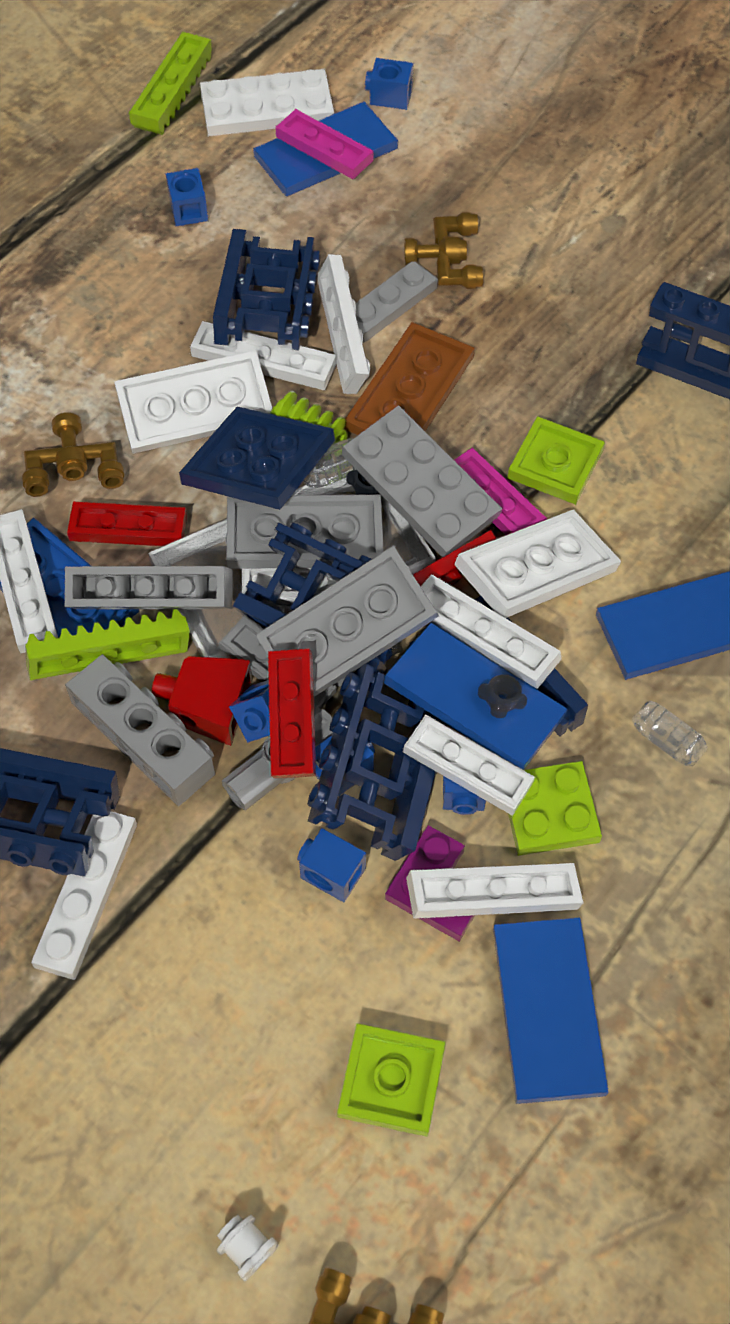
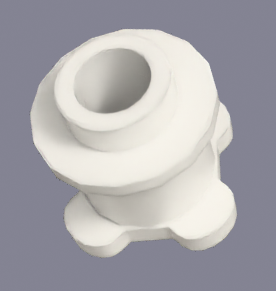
(245, 1245)

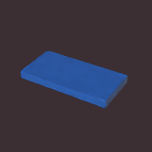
(296, 170)
(52, 559)
(669, 626)
(445, 681)
(549, 1011)

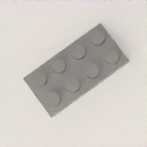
(421, 481)
(346, 519)
(354, 619)

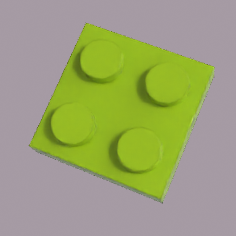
(556, 460)
(555, 811)
(391, 1080)

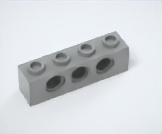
(148, 587)
(175, 775)

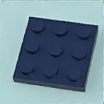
(257, 457)

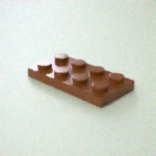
(415, 377)

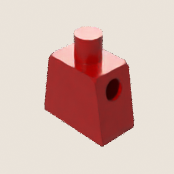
(204, 694)

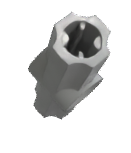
(254, 777)

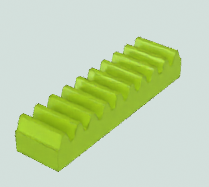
(171, 83)
(117, 644)

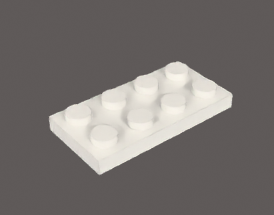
(264, 100)
(189, 400)
(537, 563)

